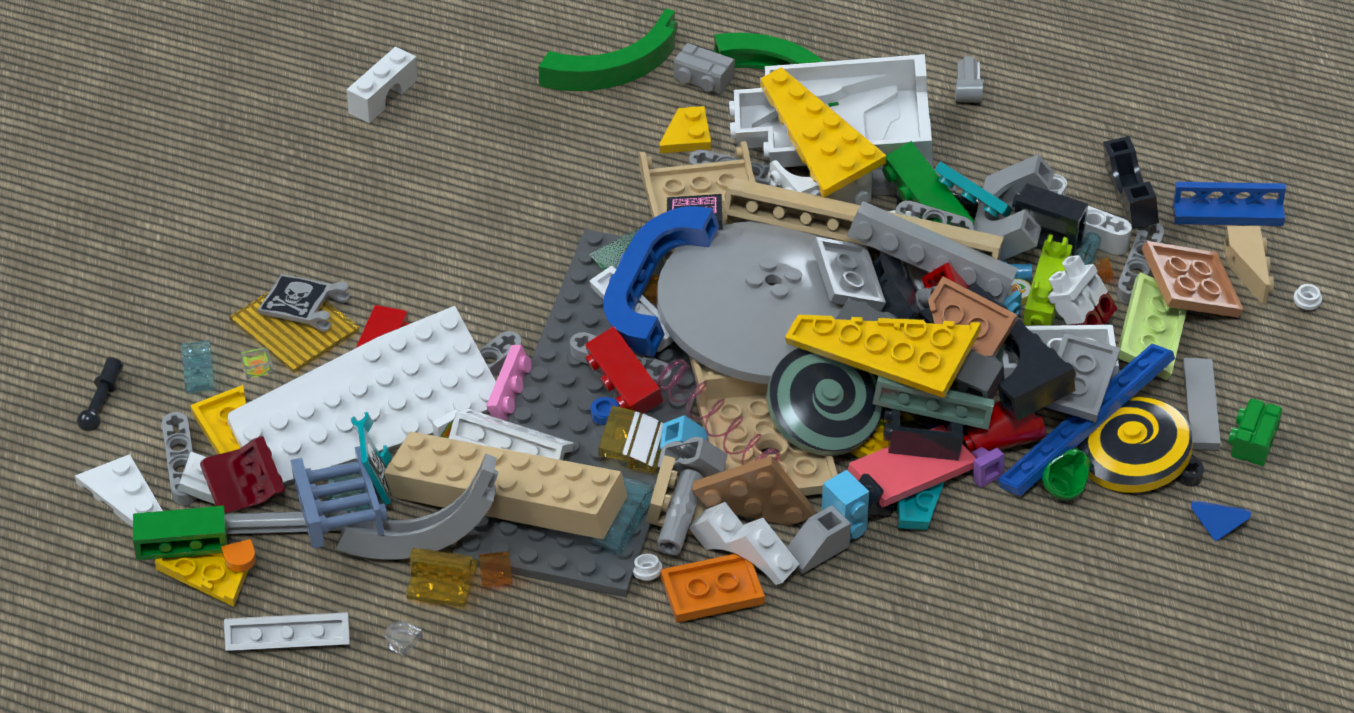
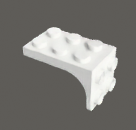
(854, 193)

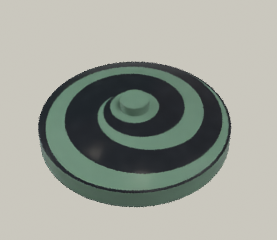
(822, 403)

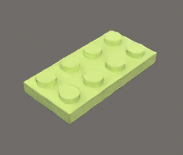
(1150, 322)

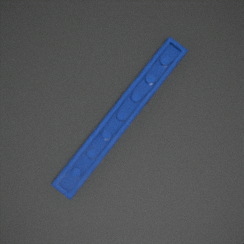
(1076, 429)

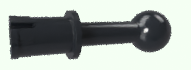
(89, 419)

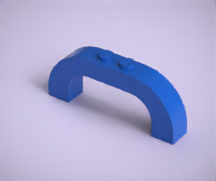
(658, 236)

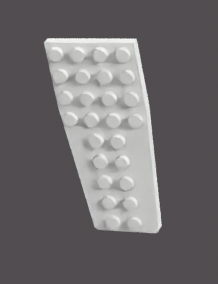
(397, 378)

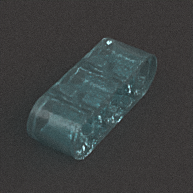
(629, 516)

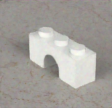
(368, 94)

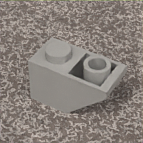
(820, 538)

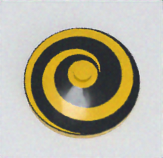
(1139, 446)

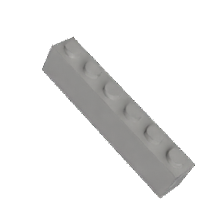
(930, 250)

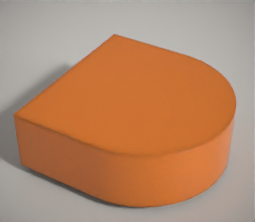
(239, 555)

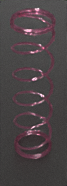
(674, 382)

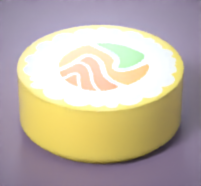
(1023, 287)

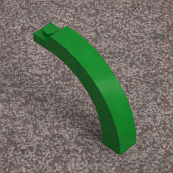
(761, 50)
(612, 68)

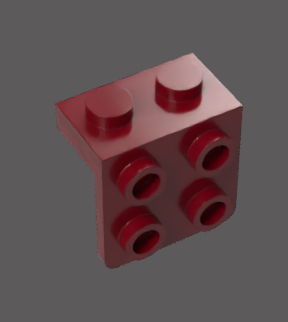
(243, 476)

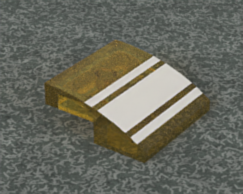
(632, 438)

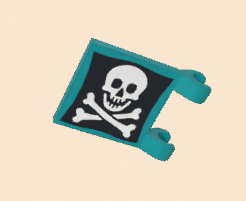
(373, 461)

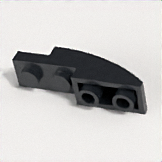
(897, 290)

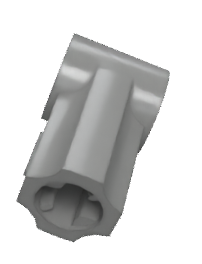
(968, 82)

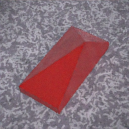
(945, 270)

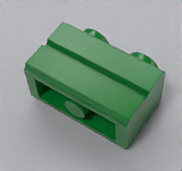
(1255, 432)

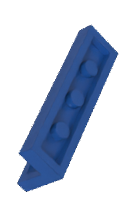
(1228, 208)

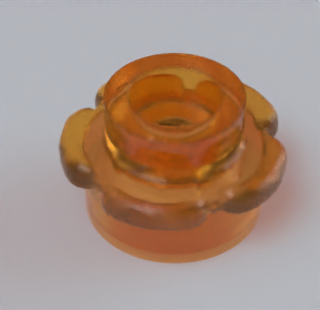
(1104, 268)

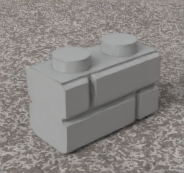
(704, 68)

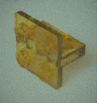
(440, 577)

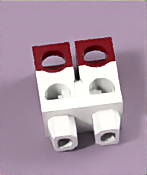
(1081, 294)

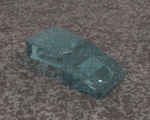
(197, 366)

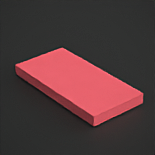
(907, 475)

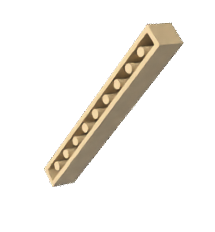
(829, 216)

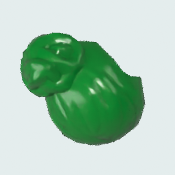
(1067, 475)

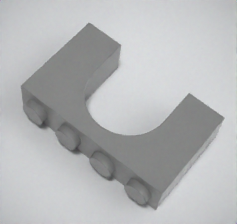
(1020, 229)

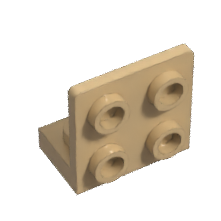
(663, 493)

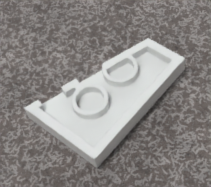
(120, 487)

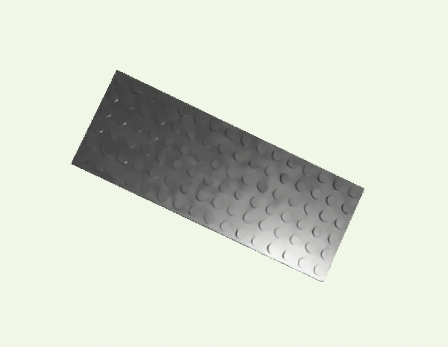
(558, 403)

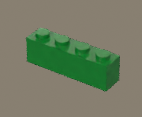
(919, 181)

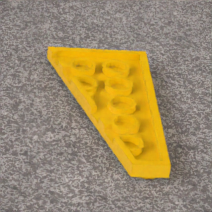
(820, 136)
(896, 349)

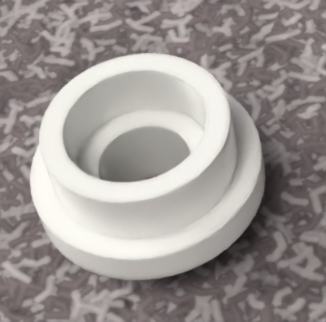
(1307, 297)
(647, 567)

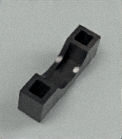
(1134, 194)

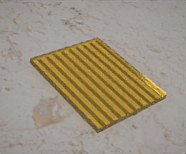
(291, 341)

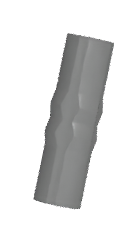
(679, 514)

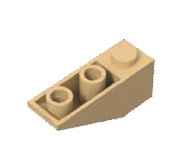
(1246, 258)

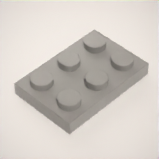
(848, 272)
(1093, 368)

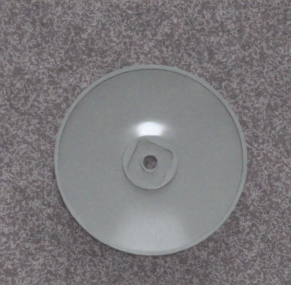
(725, 311)

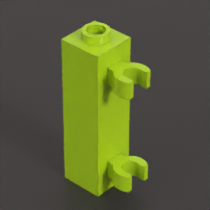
(1038, 306)

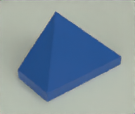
(1219, 518)

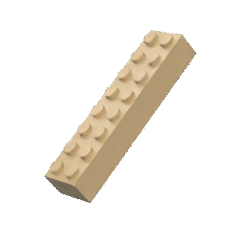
(528, 486)

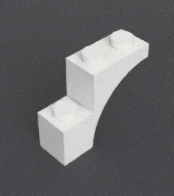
(754, 541)

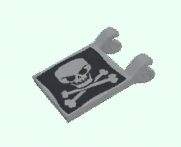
(301, 299)

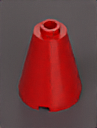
(1004, 431)

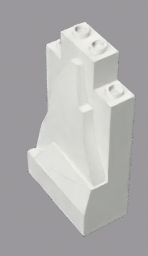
(875, 95)

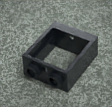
(1057, 207)
(921, 441)

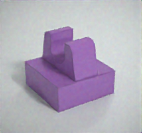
(987, 466)

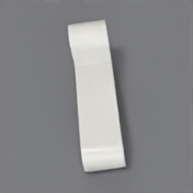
(1112, 229)

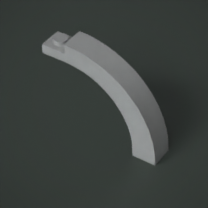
(426, 532)

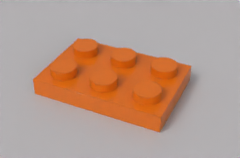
(711, 587)

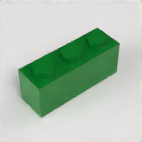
(179, 532)

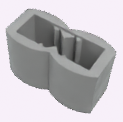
(695, 455)

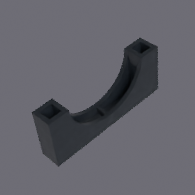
(1040, 372)

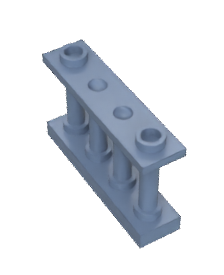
(314, 509)

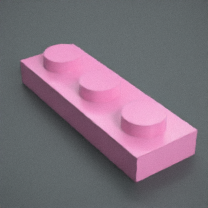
(509, 383)

